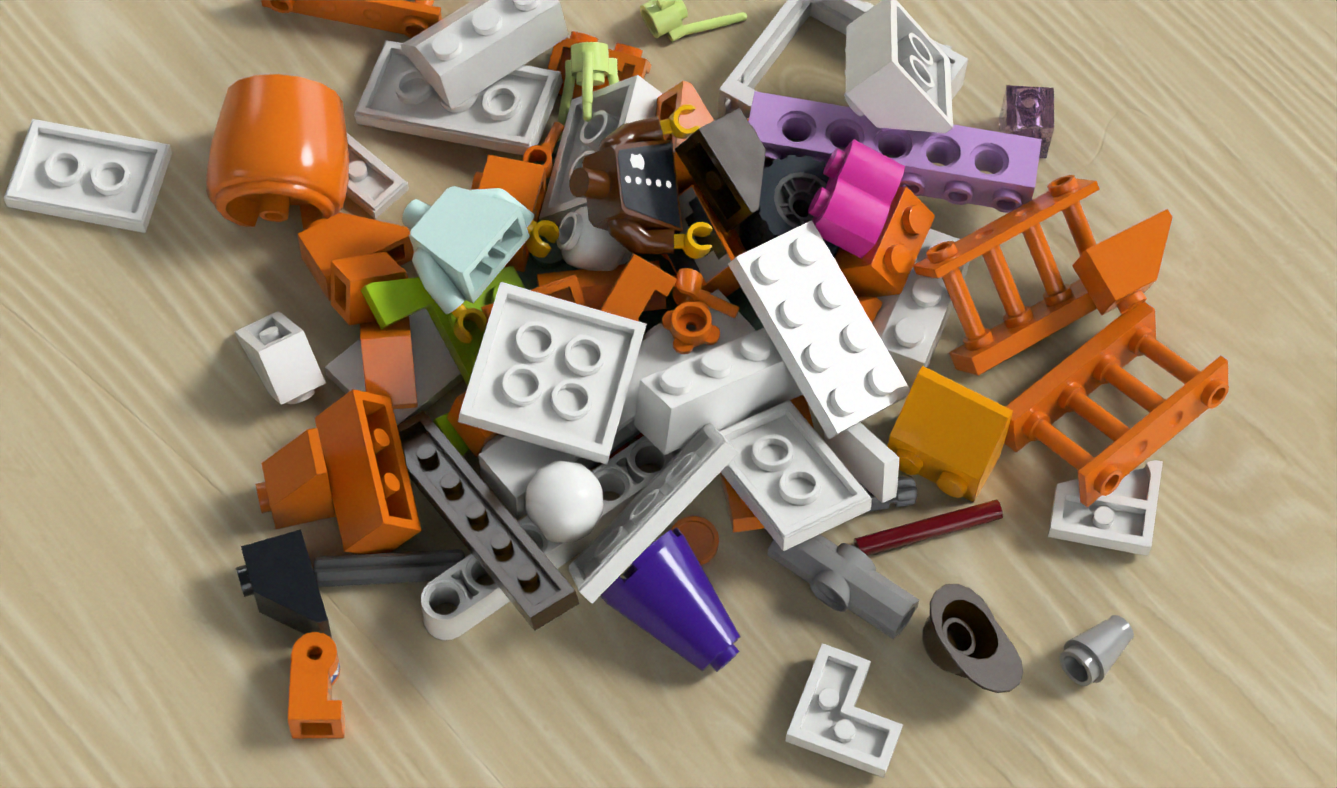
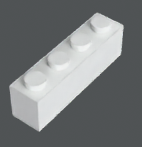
(713, 389)

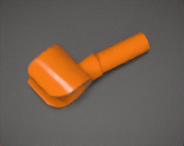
(544, 151)
(689, 289)

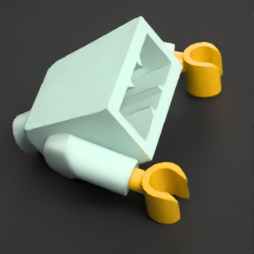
(467, 243)

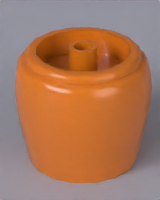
(277, 148)

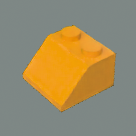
(949, 434)

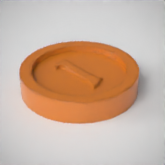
(700, 535)

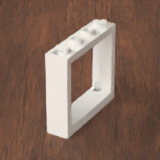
(740, 85)

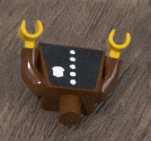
(635, 188)

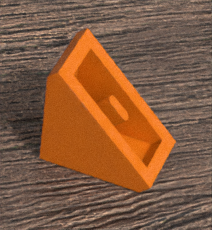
(389, 362)

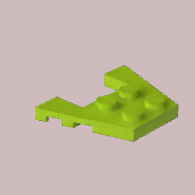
(401, 298)

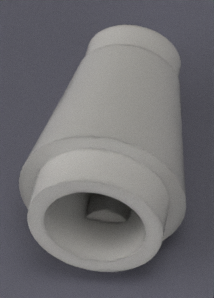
(1094, 652)

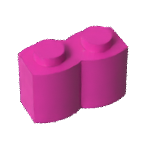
(856, 197)

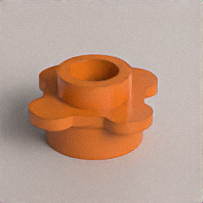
(686, 314)

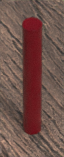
(929, 528)

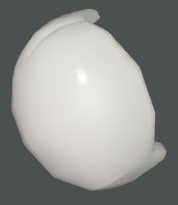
(564, 501)

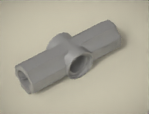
(848, 580)

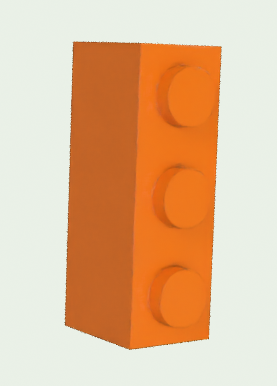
(367, 473)

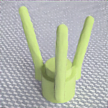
(667, 15)
(587, 67)

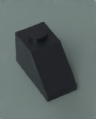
(284, 582)

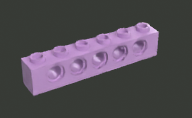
(962, 150)

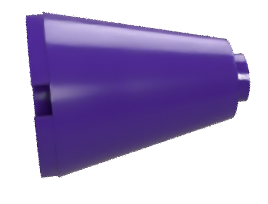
(676, 603)

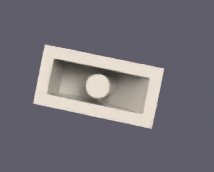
(281, 358)

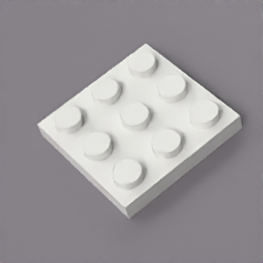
(552, 373)

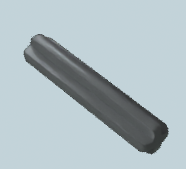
(384, 567)

